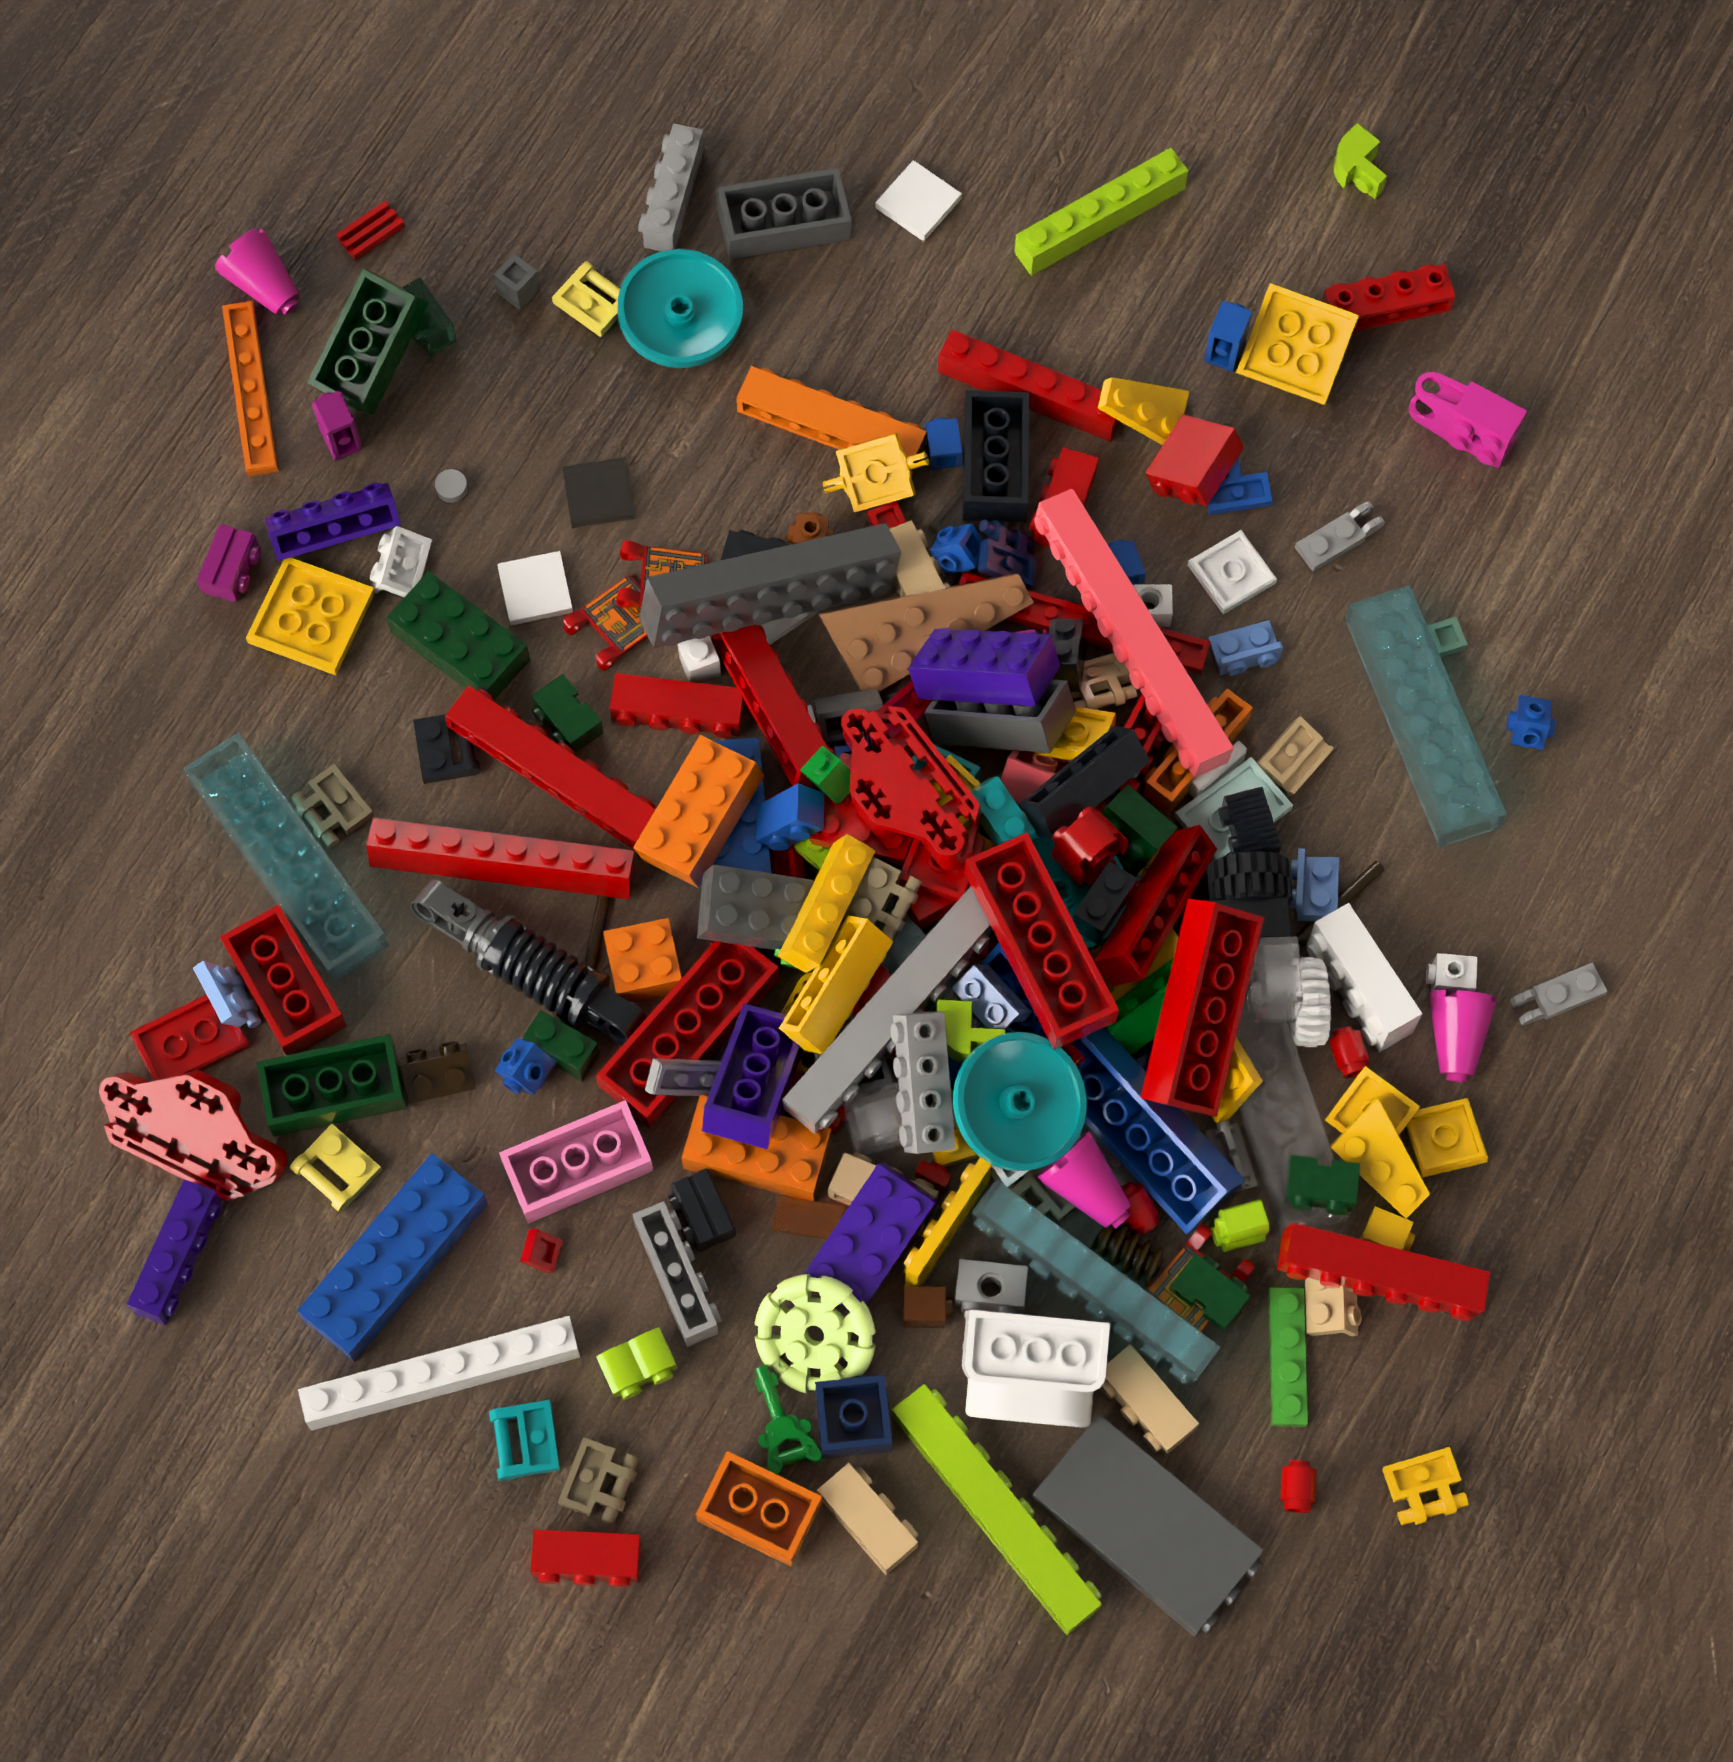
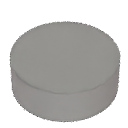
(451, 486)

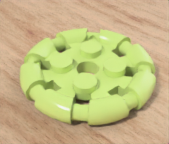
(794, 1335)

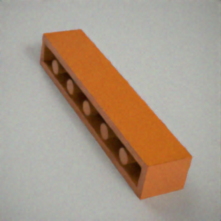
(820, 414)

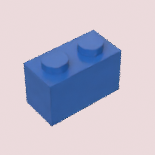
(1227, 335)
(790, 817)

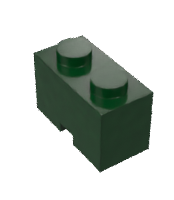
(561, 710)
(567, 1046)
(1320, 1185)
(1211, 1290)

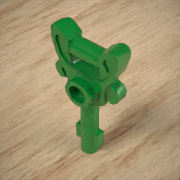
(783, 1428)

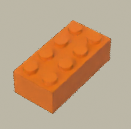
(699, 811)
(788, 1167)

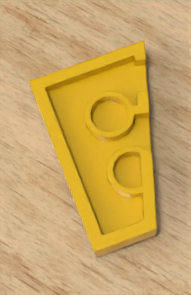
(1144, 406)

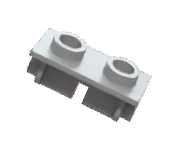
(1230, 1144)

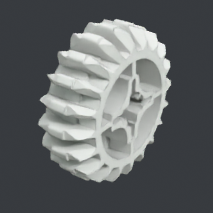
(1314, 1017)

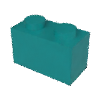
(999, 812)

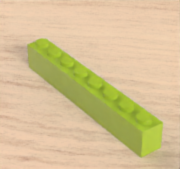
(996, 1509)

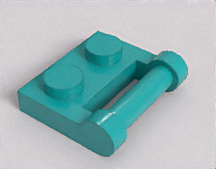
(536, 1440)

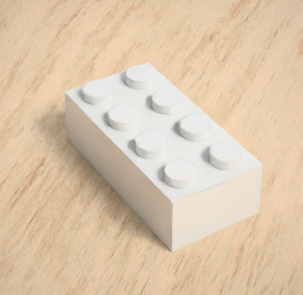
(1363, 978)

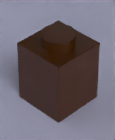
(926, 1307)

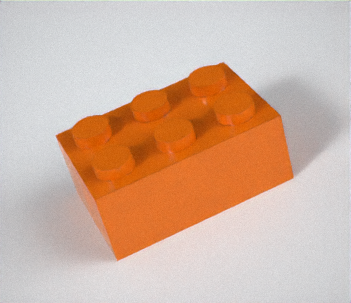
(759, 1508)

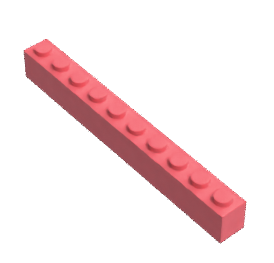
(1133, 633)

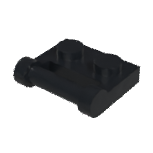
(436, 751)

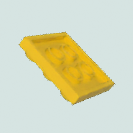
(1297, 344)
(310, 615)

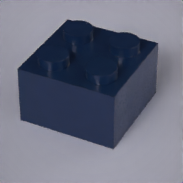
(853, 1416)

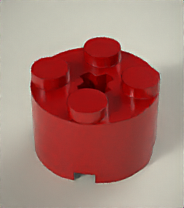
(1087, 846)

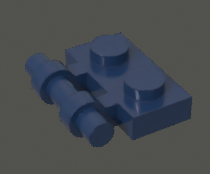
(1002, 560)

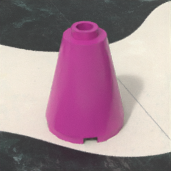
(259, 272)
(1460, 1030)
(1088, 1183)

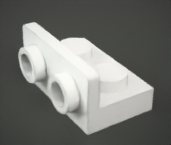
(400, 561)

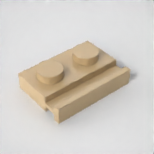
(1294, 756)

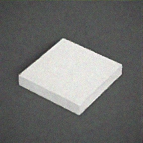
(918, 200)
(1232, 572)
(535, 588)

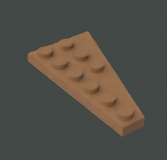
(886, 635)

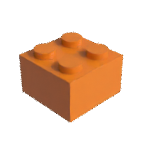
(643, 960)

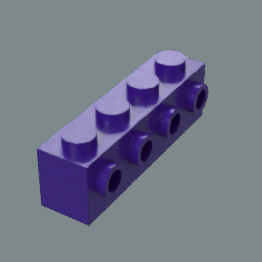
(332, 521)
(175, 1252)

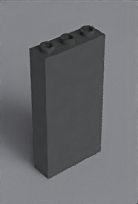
(1148, 1526)

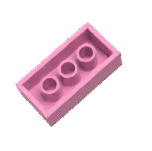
(576, 1161)

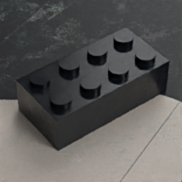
(996, 456)

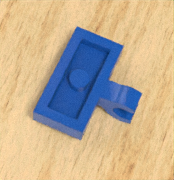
(1241, 492)

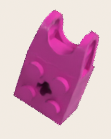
(1469, 417)

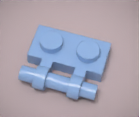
(227, 994)

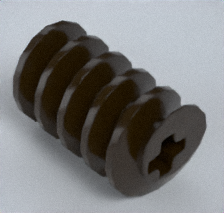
(1129, 1252)

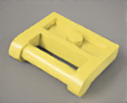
(586, 304)
(344, 1160)

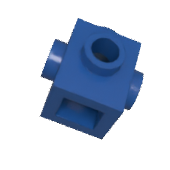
(957, 548)
(1531, 722)
(524, 1067)

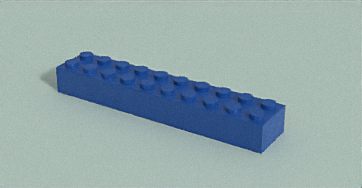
(1147, 1137)

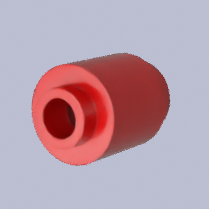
(1349, 1051)
(1142, 1209)
(1298, 1487)

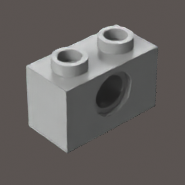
(1008, 1277)

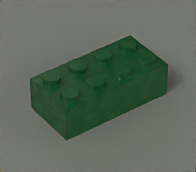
(368, 341)
(457, 637)
(331, 1085)

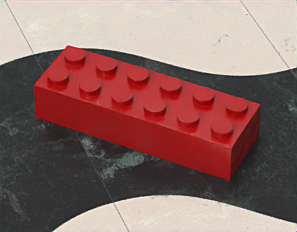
(1041, 941)
(1202, 1007)
(688, 1023)

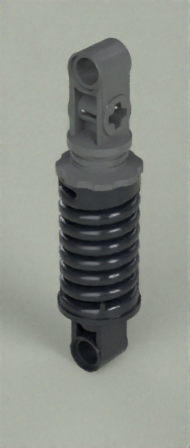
(530, 964)

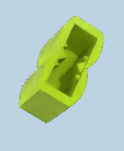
(1240, 1226)
(637, 1363)

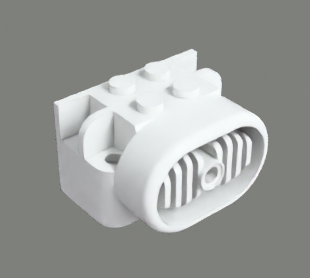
(1033, 1367)

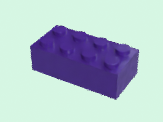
(984, 667)
(752, 1079)
(874, 1232)

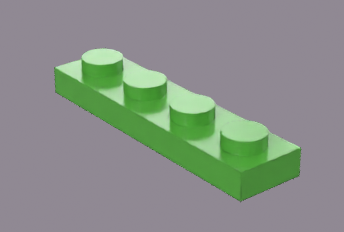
(1287, 1357)

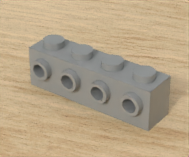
(673, 187)
(923, 1082)
(675, 1273)

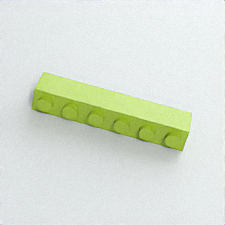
(1101, 211)

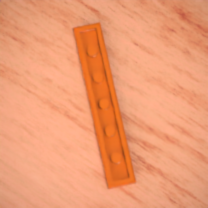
(250, 388)

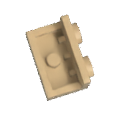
(1330, 1310)

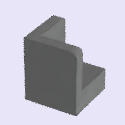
(517, 282)

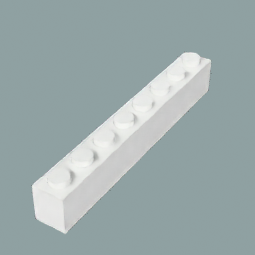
(438, 1373)

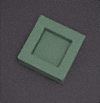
(1448, 636)

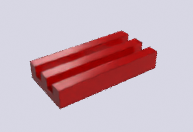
(366, 227)

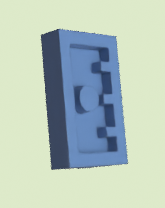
(1245, 648)
(1316, 886)
(991, 998)

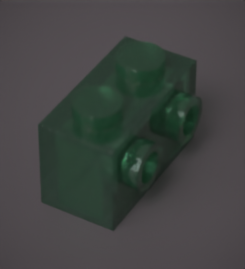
(435, 327)

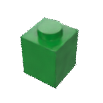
(828, 774)

